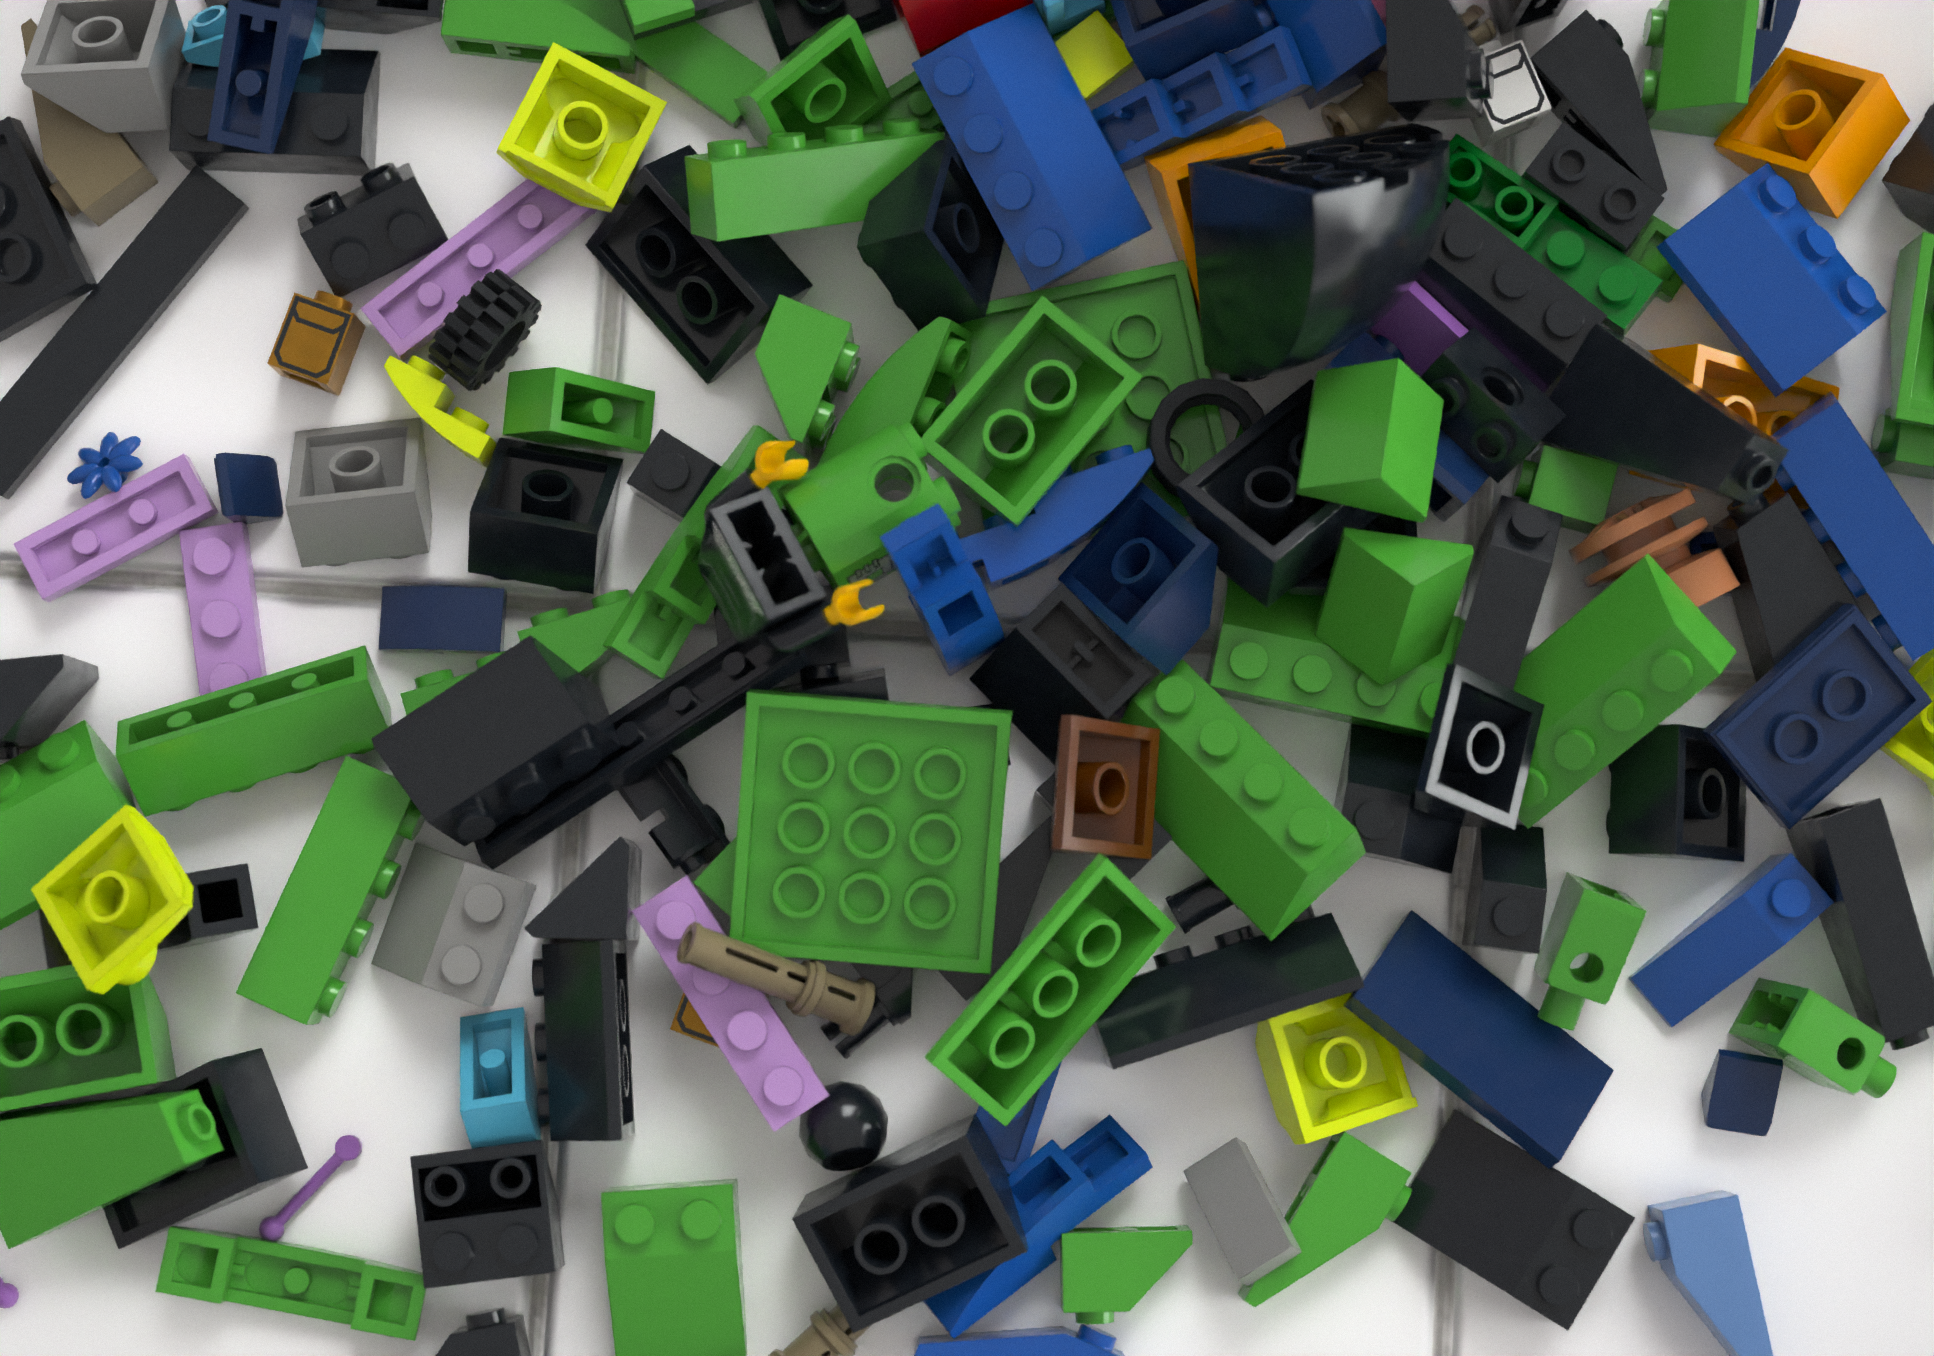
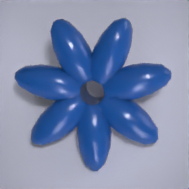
(107, 466)

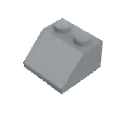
(109, 61)
(359, 493)
(453, 925)

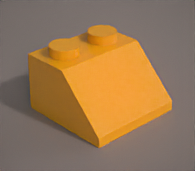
(1816, 127)

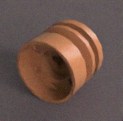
(1651, 530)

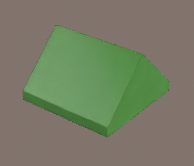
(1372, 439)
(1391, 600)

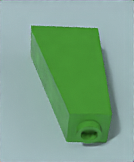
(92, 1153)

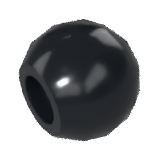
(844, 1128)

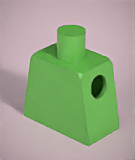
(1588, 921)
(1814, 1038)

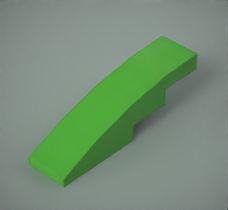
(673, 590)

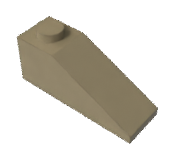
(93, 168)

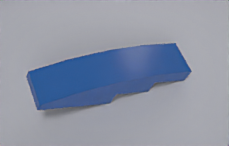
(1203, 97)

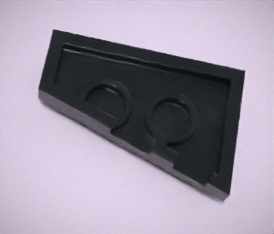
(38, 250)

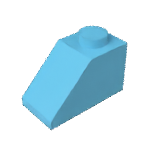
(497, 1079)

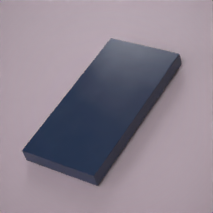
(1480, 1039)

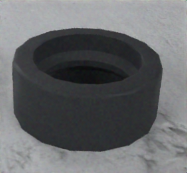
(1186, 396)

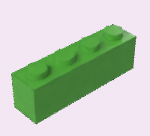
(798, 180)
(253, 731)
(332, 895)

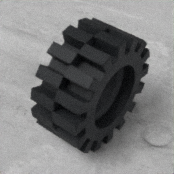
(484, 330)

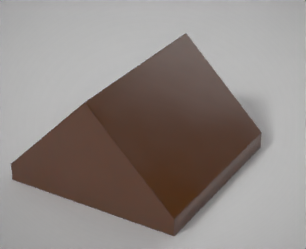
(1104, 788)

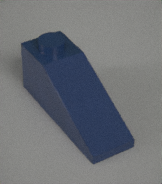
(258, 70)

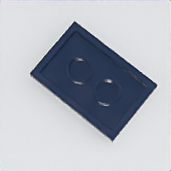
(1817, 716)

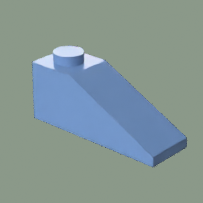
(1711, 1265)

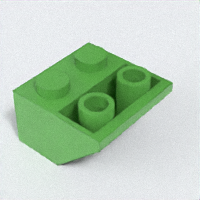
(803, 365)

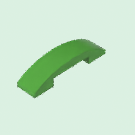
(292, 1280)

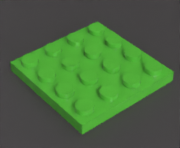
(1154, 328)
(870, 830)

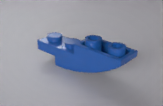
(1060, 520)
(944, 589)
(1052, 1197)

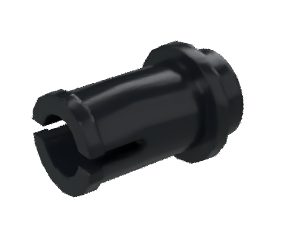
(1197, 903)

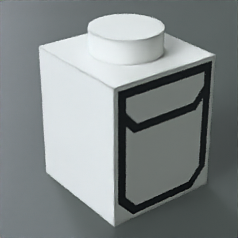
(1517, 98)

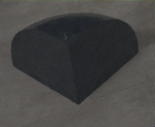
(1311, 242)

